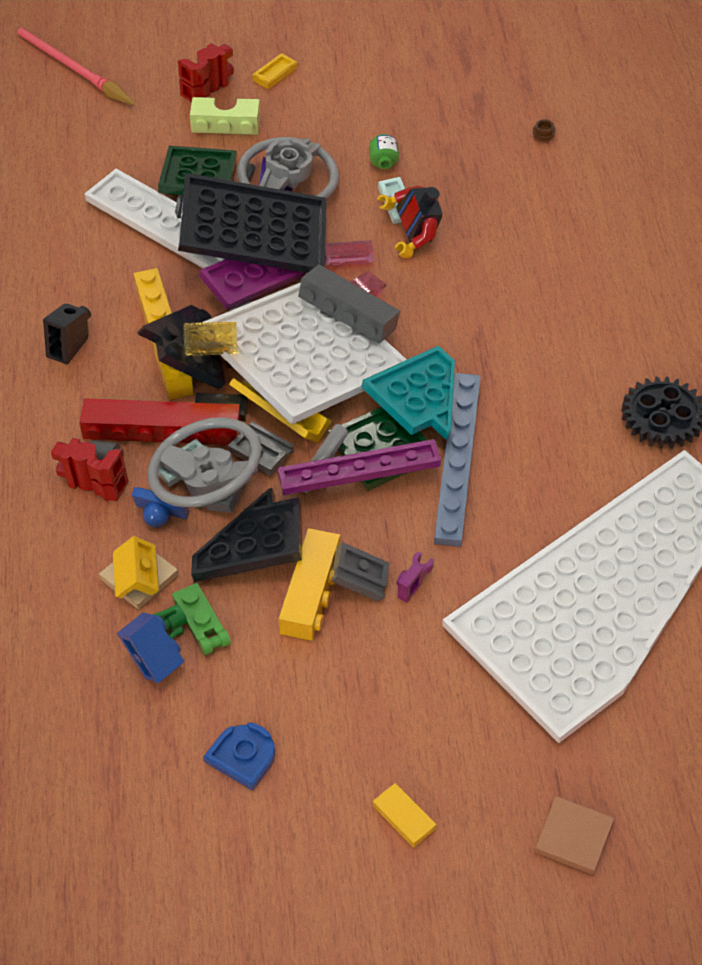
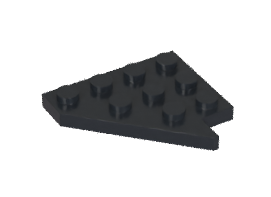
(169, 340)
(256, 539)

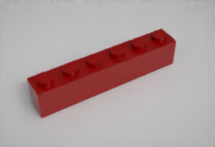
(153, 420)

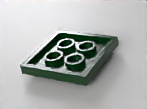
(194, 160)
(375, 432)

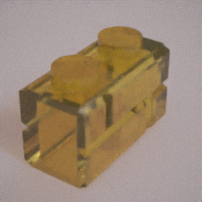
(210, 338)

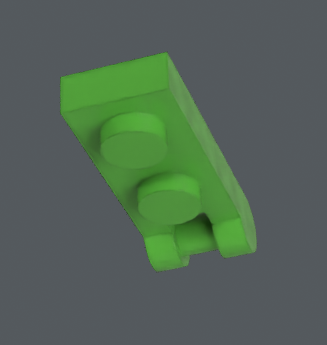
(201, 619)

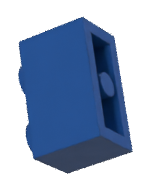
(151, 646)

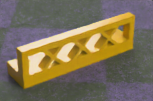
(309, 428)

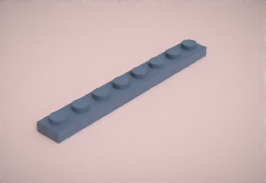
(457, 461)

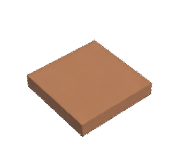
(574, 835)

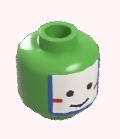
(384, 150)

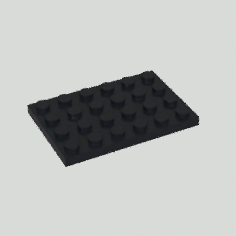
(252, 224)

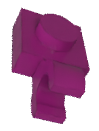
(411, 580)

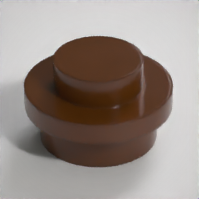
(544, 129)

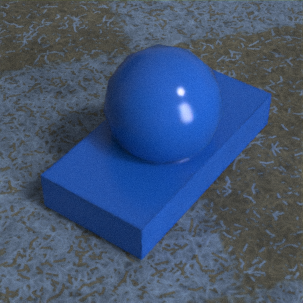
(156, 511)

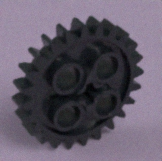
(663, 412)

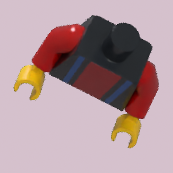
(419, 215)

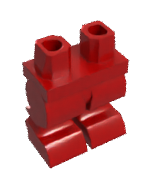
(208, 74)
(83, 468)

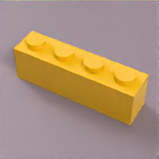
(310, 586)

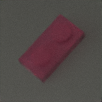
(349, 252)

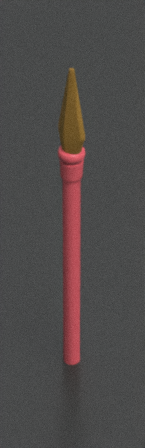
(111, 89)

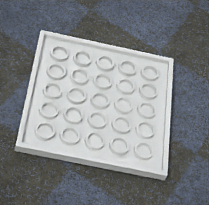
(302, 354)

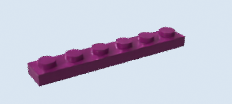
(359, 467)

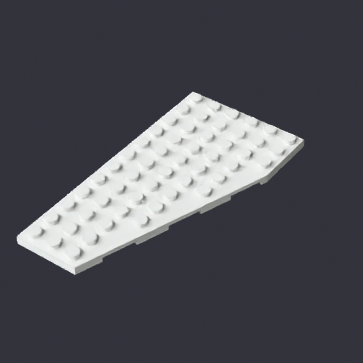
(592, 604)

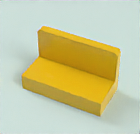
(135, 567)

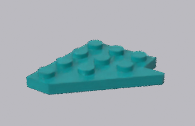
(417, 391)

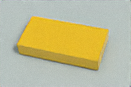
(275, 71)
(404, 815)

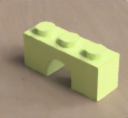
(240, 119)

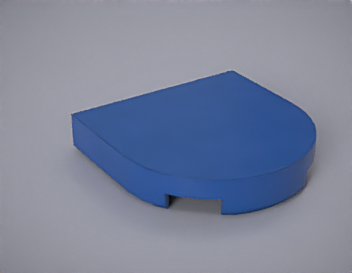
(242, 754)

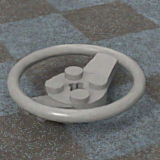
(289, 163)
(207, 471)

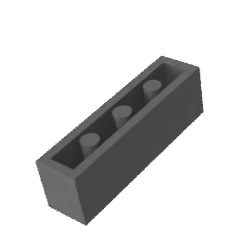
(349, 303)

